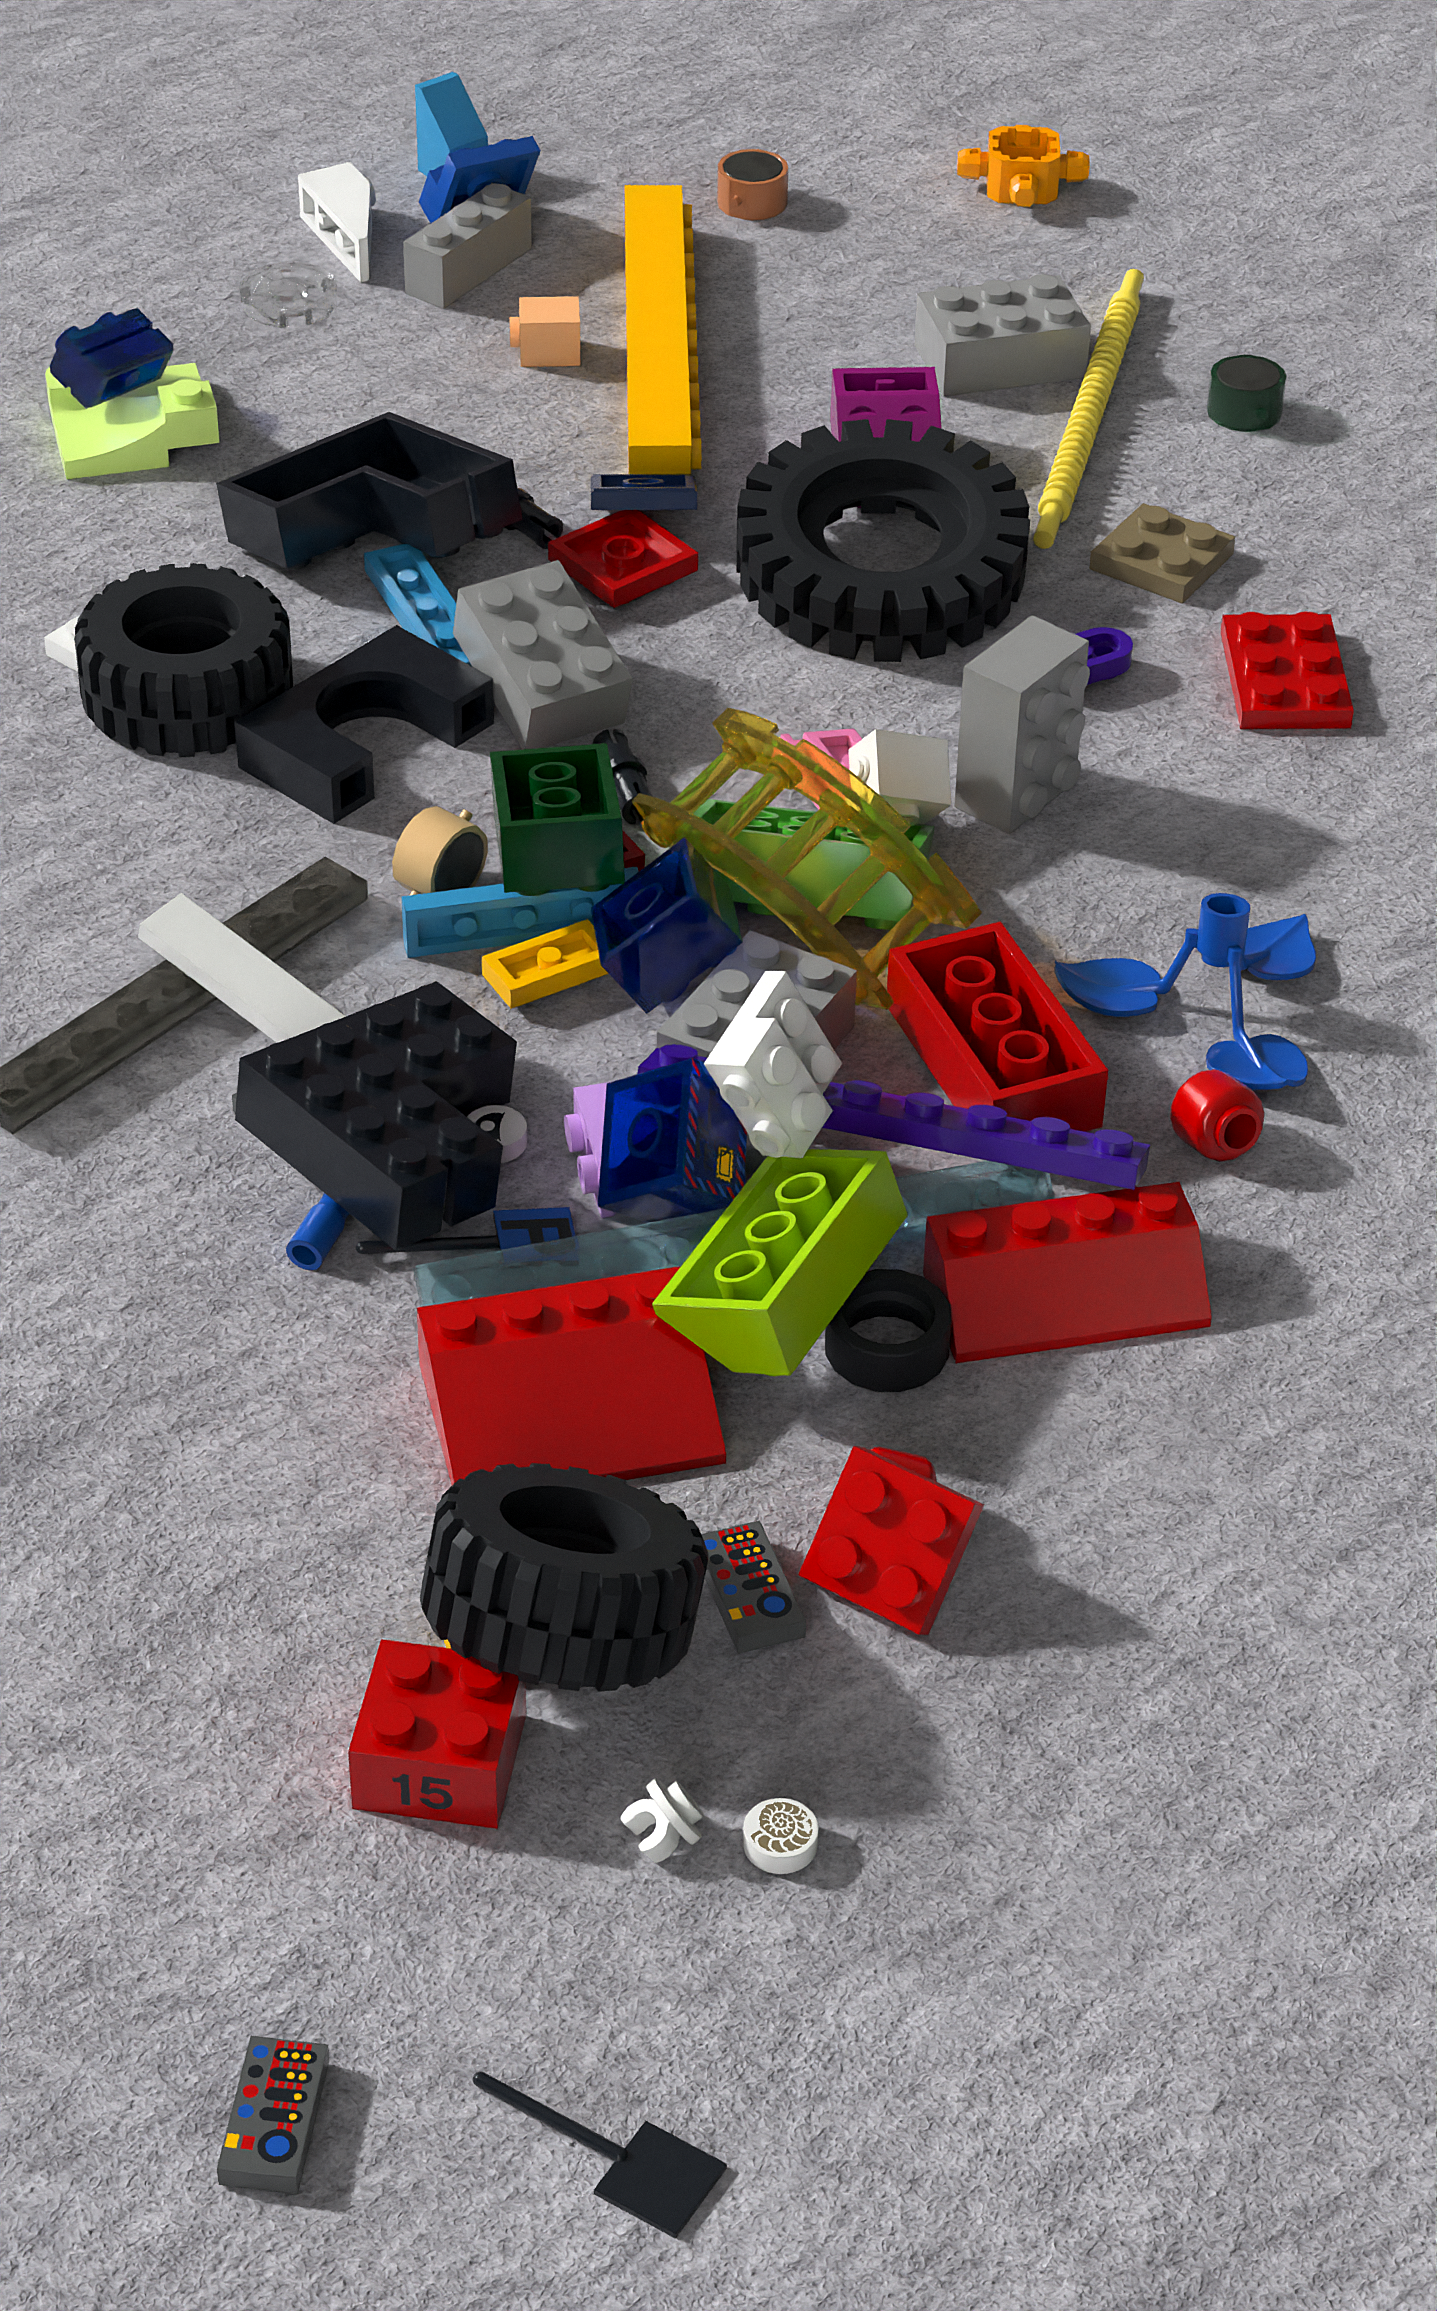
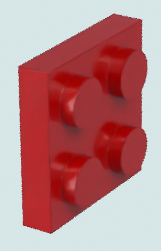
(623, 556)
(891, 1540)

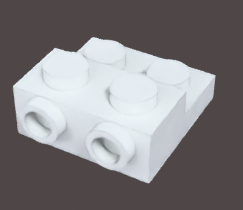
(775, 1068)

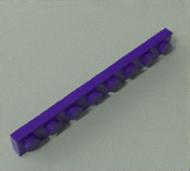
(974, 1132)

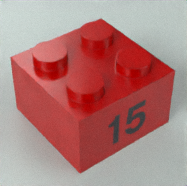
(435, 1736)

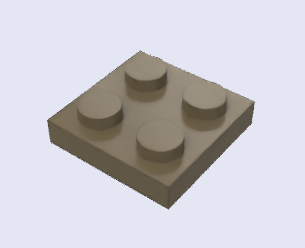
(1162, 552)

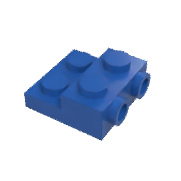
(471, 170)

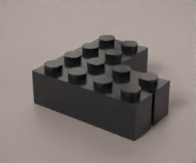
(368, 479)
(382, 1110)

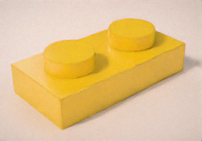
(544, 964)

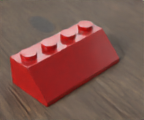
(1068, 1271)

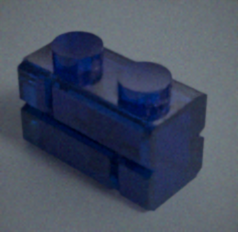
(110, 357)

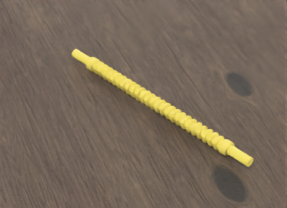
(1088, 410)

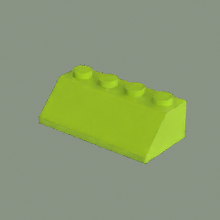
(784, 1258)

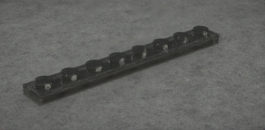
(166, 996)

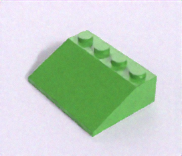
(824, 866)

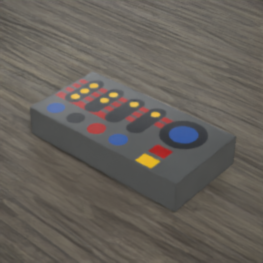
(751, 1588)
(273, 2115)

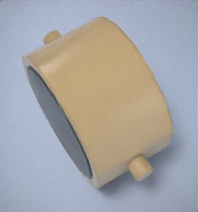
(439, 852)

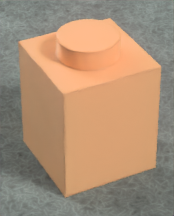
(547, 331)

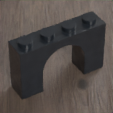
(393, 676)

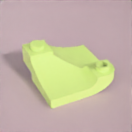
(134, 427)

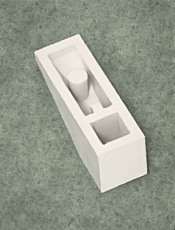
(339, 211)

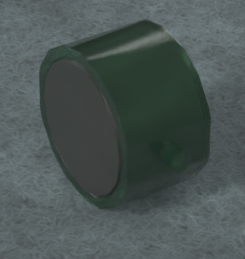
(1246, 393)

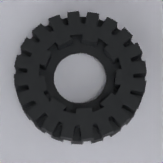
(952, 491)

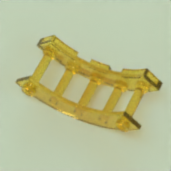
(842, 802)

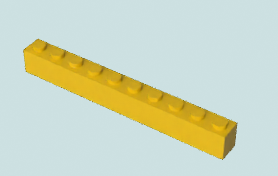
(661, 332)

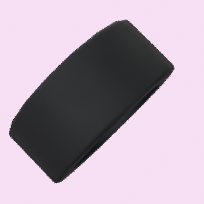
(890, 1366)

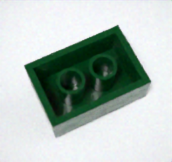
(557, 819)

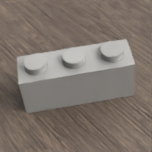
(467, 245)

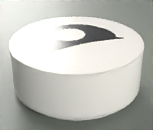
(505, 1126)

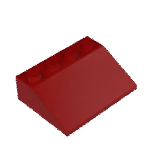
(569, 1381)

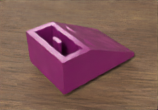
(885, 394)

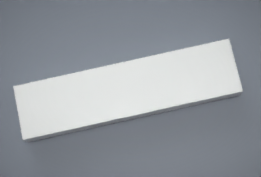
(234, 970)

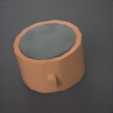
(752, 184)

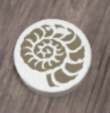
(780, 1836)

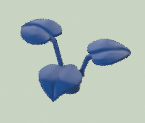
(1223, 938)

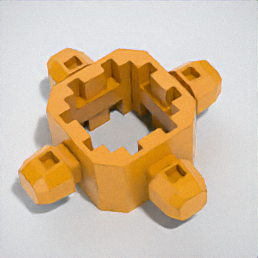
(1023, 165)

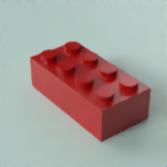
(994, 1028)

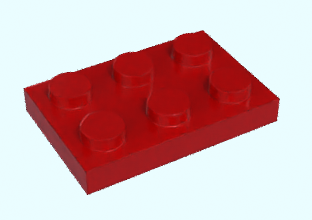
(1286, 671)

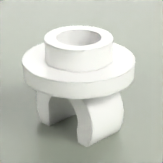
(674, 1815)

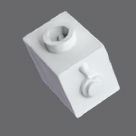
(905, 772)

